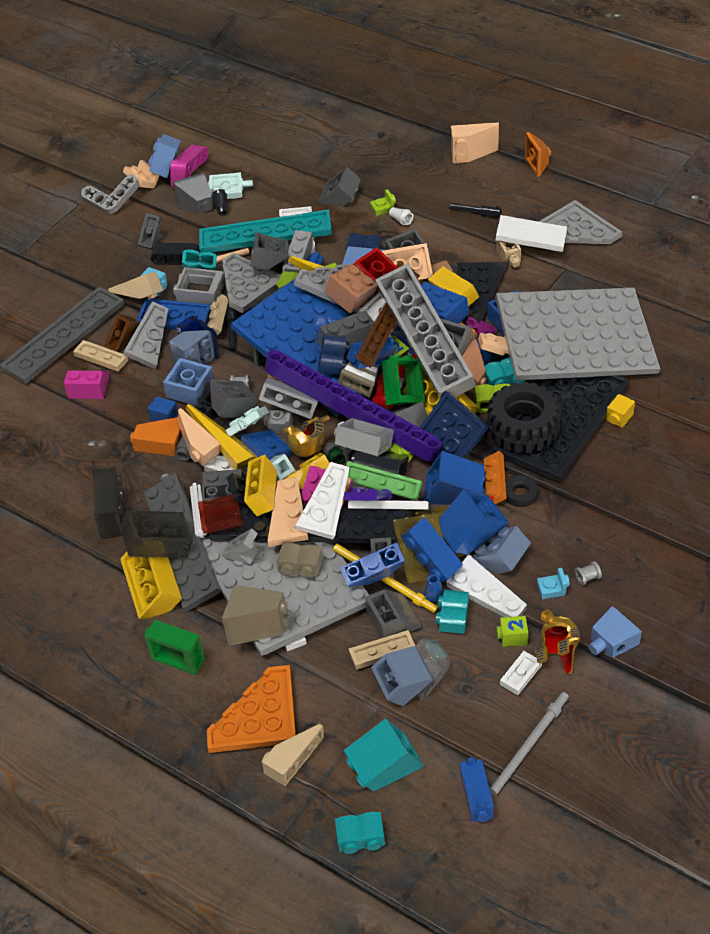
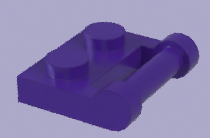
(368, 494)

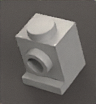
(278, 420)

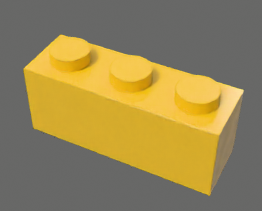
(450, 281)
(260, 485)

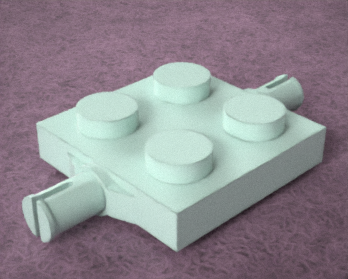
(231, 183)
(251, 417)

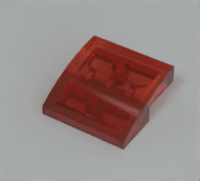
(219, 514)

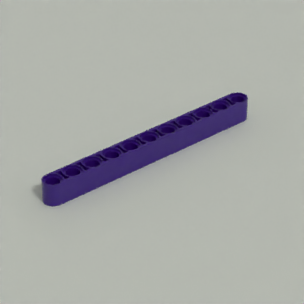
(351, 404)

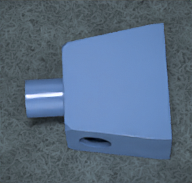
(614, 634)

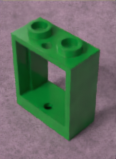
(414, 380)
(174, 647)

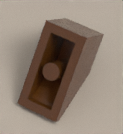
(121, 332)

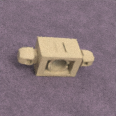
(509, 253)

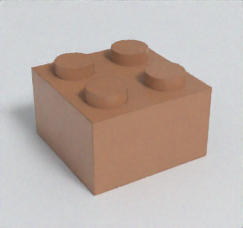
(350, 288)

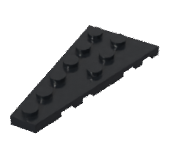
(485, 279)

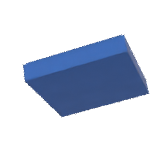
(266, 443)

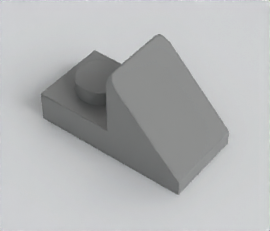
(242, 548)

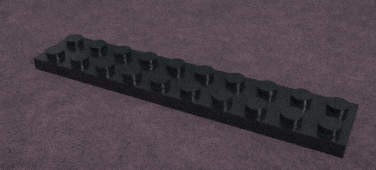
(353, 525)

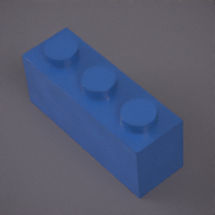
(431, 550)

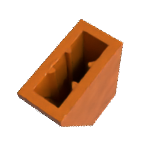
(157, 437)

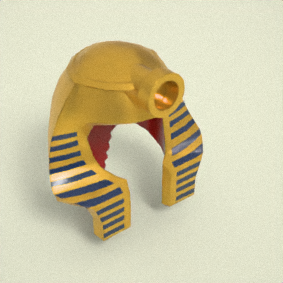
(302, 442)
(558, 637)

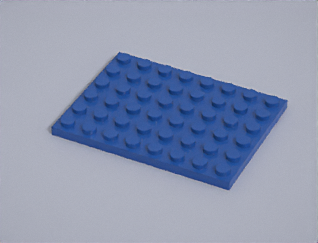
(291, 325)

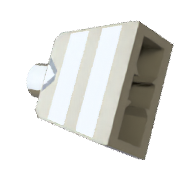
(359, 379)

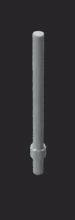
(552, 711)

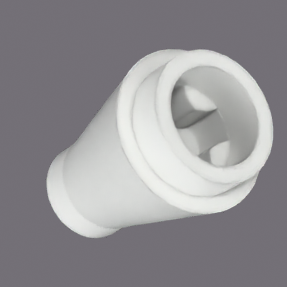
(403, 216)

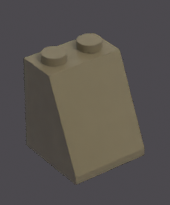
(254, 615)

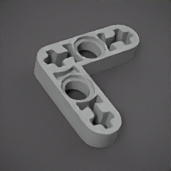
(128, 185)

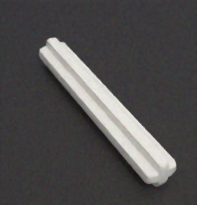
(196, 496)

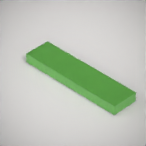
(381, 479)

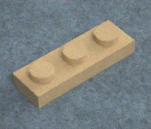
(100, 355)
(371, 652)

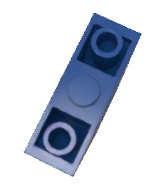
(373, 566)

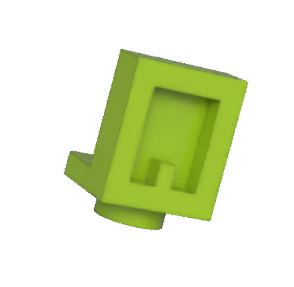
(384, 204)

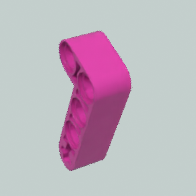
(187, 162)

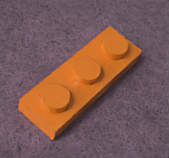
(495, 477)

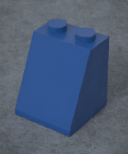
(450, 476)
(470, 521)

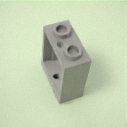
(199, 276)
(364, 436)

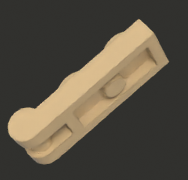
(218, 313)

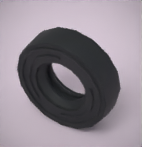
(521, 481)

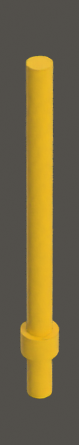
(418, 598)

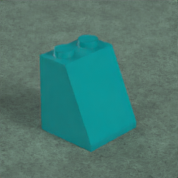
(382, 756)

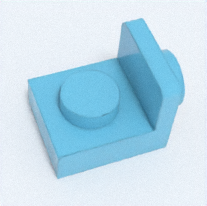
(553, 585)

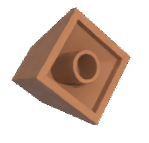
(475, 364)

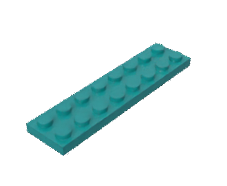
(242, 234)

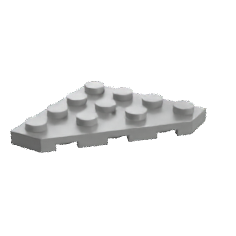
(583, 225)
(316, 281)
(246, 285)

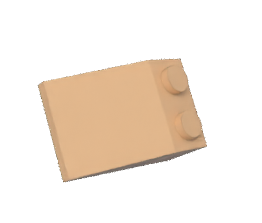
(473, 141)
(416, 256)

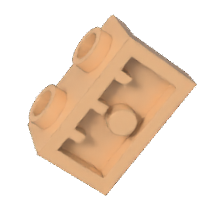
(142, 173)

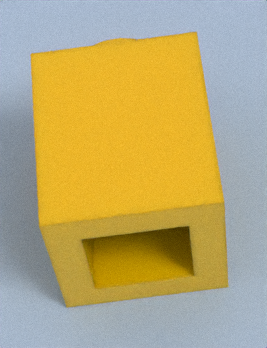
(620, 410)

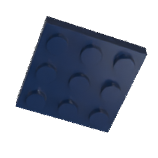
(454, 426)

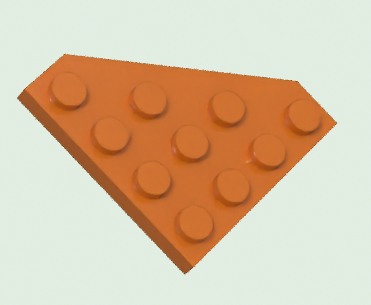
(259, 717)

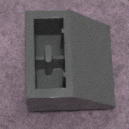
(216, 483)
(391, 613)

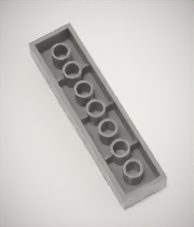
(425, 332)

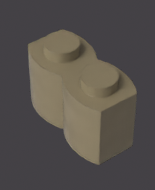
(299, 559)

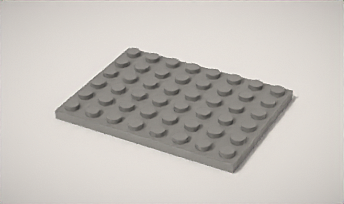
(576, 333)
(310, 600)

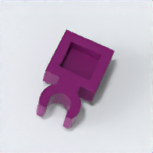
(480, 327)

